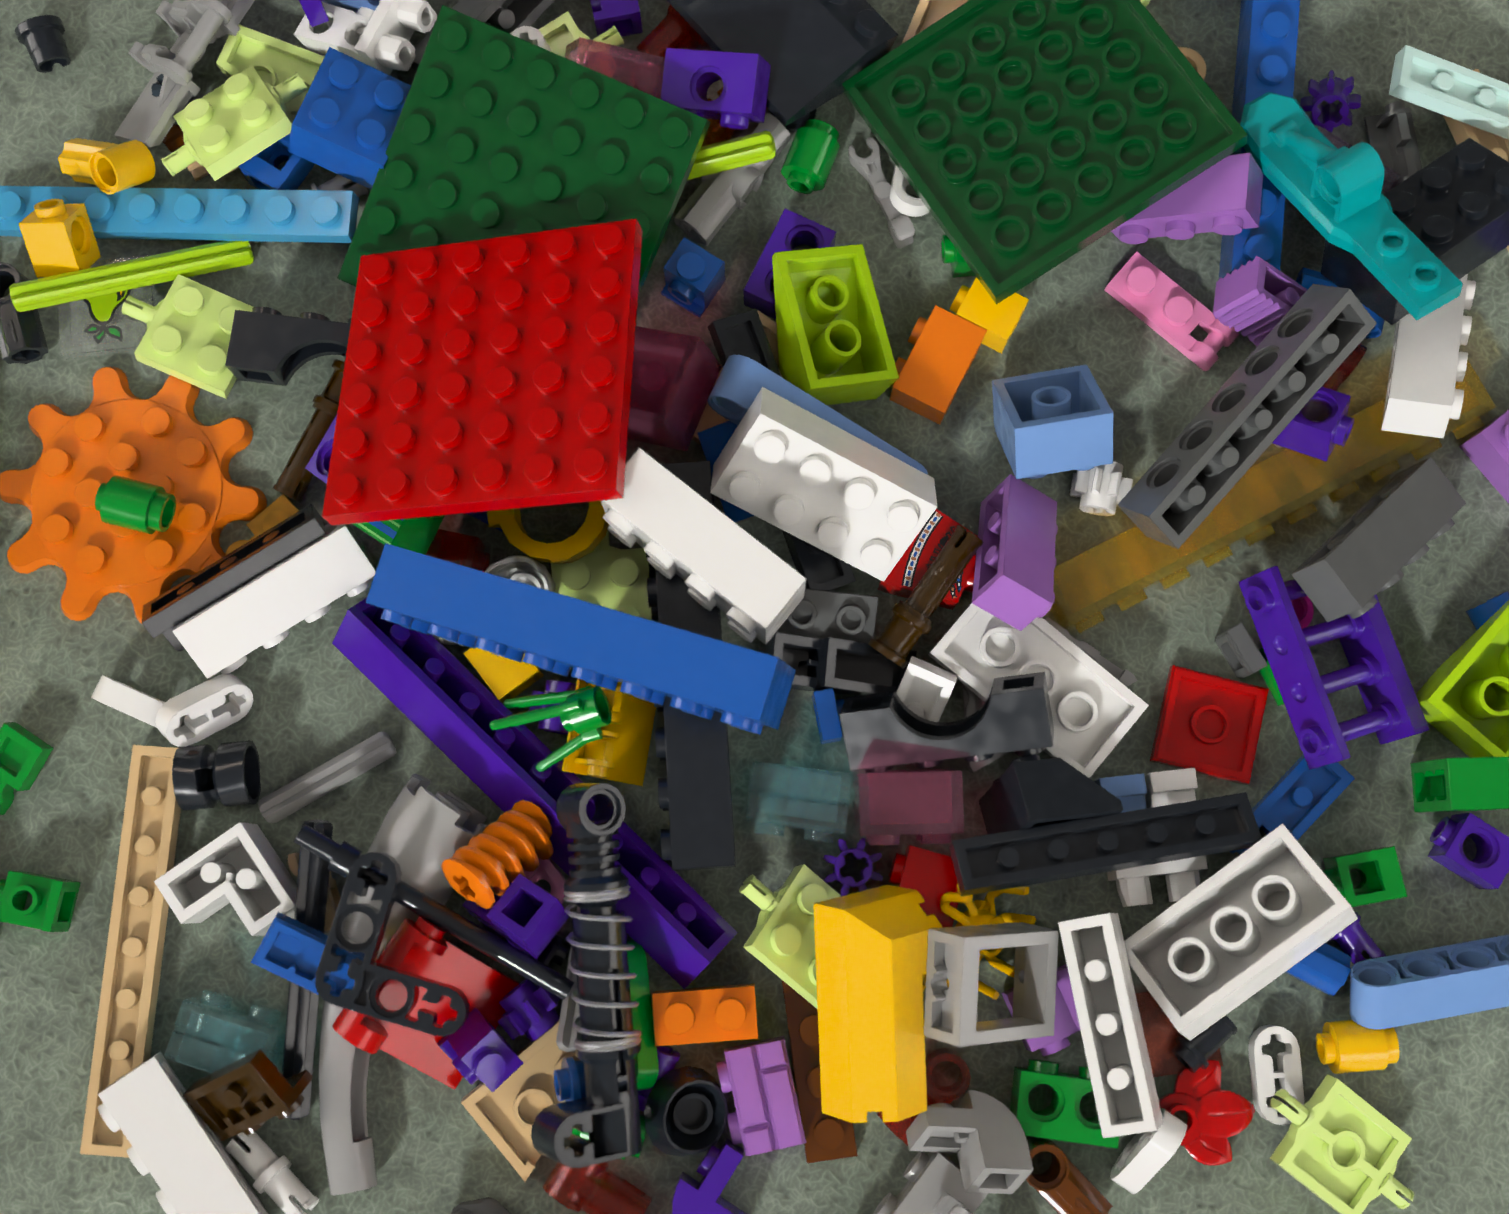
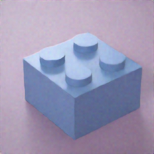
(1053, 422)

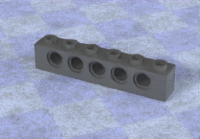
(1247, 414)

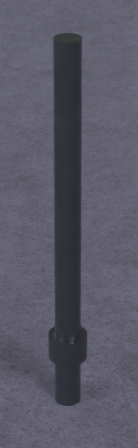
(341, 860)

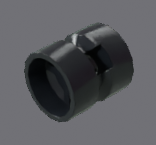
(208, 775)

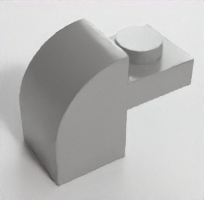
(984, 1136)

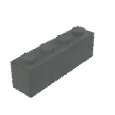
(1379, 541)

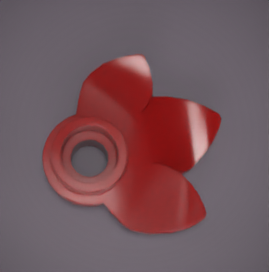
(1210, 1112)

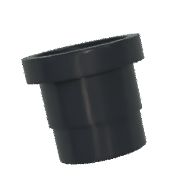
(44, 41)

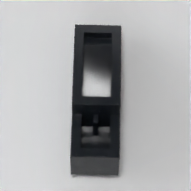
(836, 664)

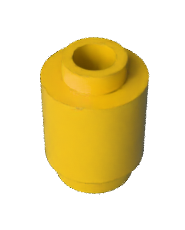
(1355, 1048)

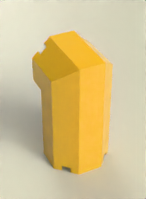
(872, 1003)

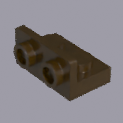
(246, 1095)

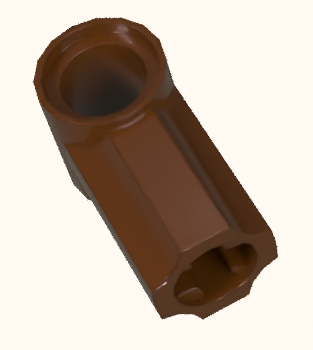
(1064, 1184)

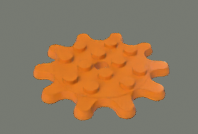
(138, 440)

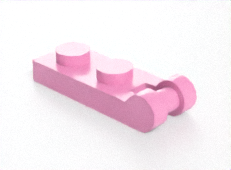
(1170, 311)

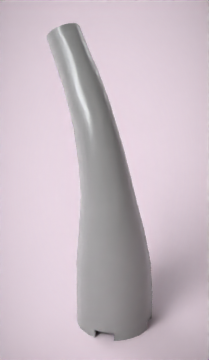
(420, 835)

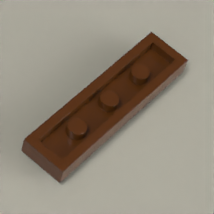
(825, 1135)

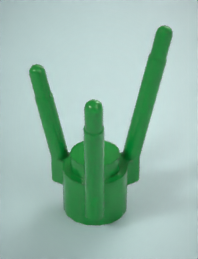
(579, 710)

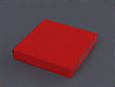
(1209, 724)

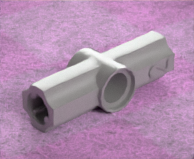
(726, 190)

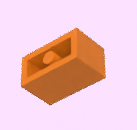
(936, 364)
(705, 1014)

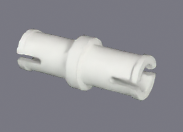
(271, 1174)

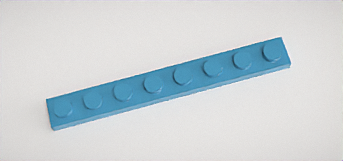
(197, 213)

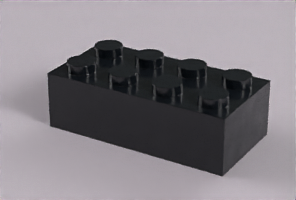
(1452, 207)

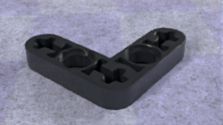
(371, 975)

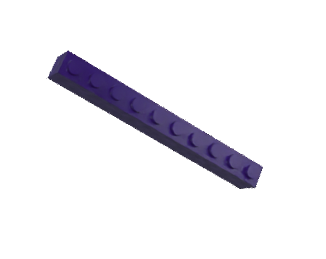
(456, 716)

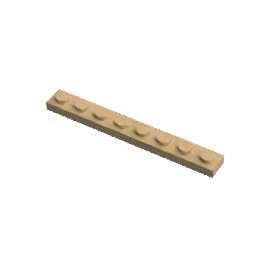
(134, 938)

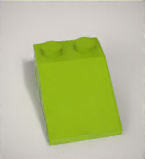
(831, 325)
(1471, 691)

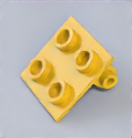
(625, 741)

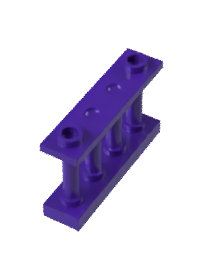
(1373, 668)

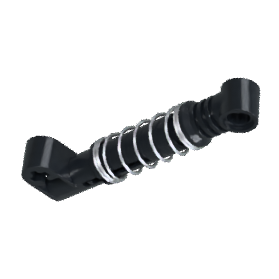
(607, 1035)

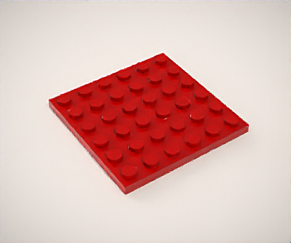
(487, 376)

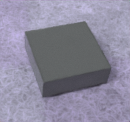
(1240, 651)

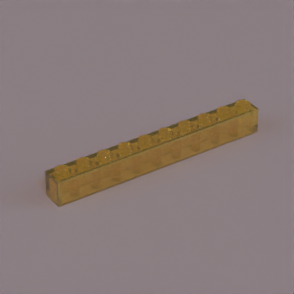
(1264, 495)

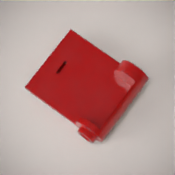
(422, 951)

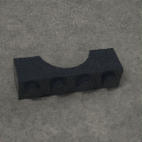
(274, 346)
(886, 733)

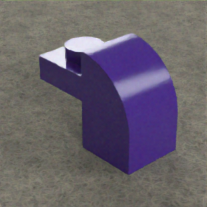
(523, 916)
(704, 1196)

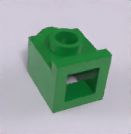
(1378, 871)
(51, 901)

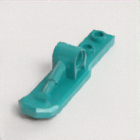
(1344, 201)

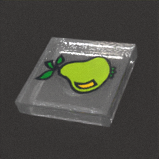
(97, 323)

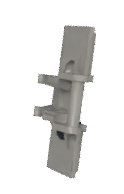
(171, 85)

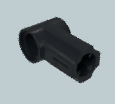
(20, 332)

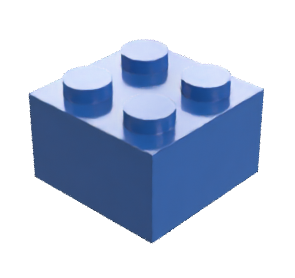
(348, 118)

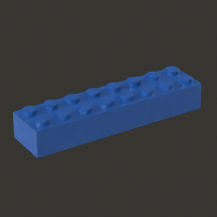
(576, 634)

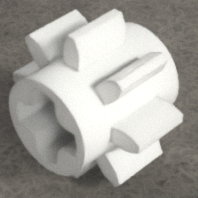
(1100, 488)

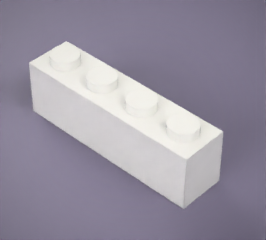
(1426, 368)
(277, 600)
(1110, 1025)
(175, 1144)

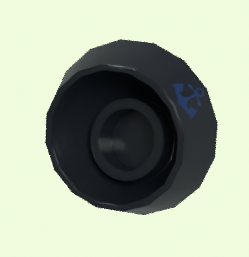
(685, 1112)

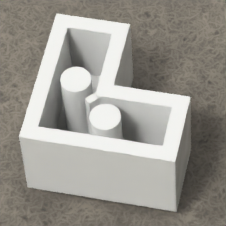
(235, 870)

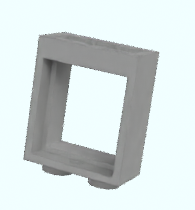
(955, 956)

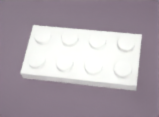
(1086, 701)

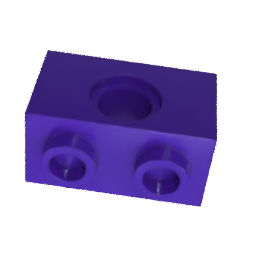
(744, 79)

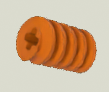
(500, 854)

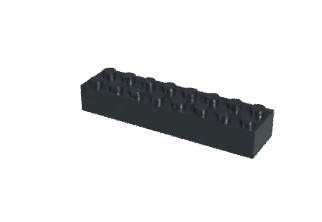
(694, 747)

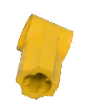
(107, 164)

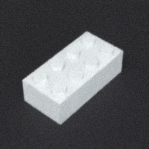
(823, 485)
(704, 549)
(1237, 932)

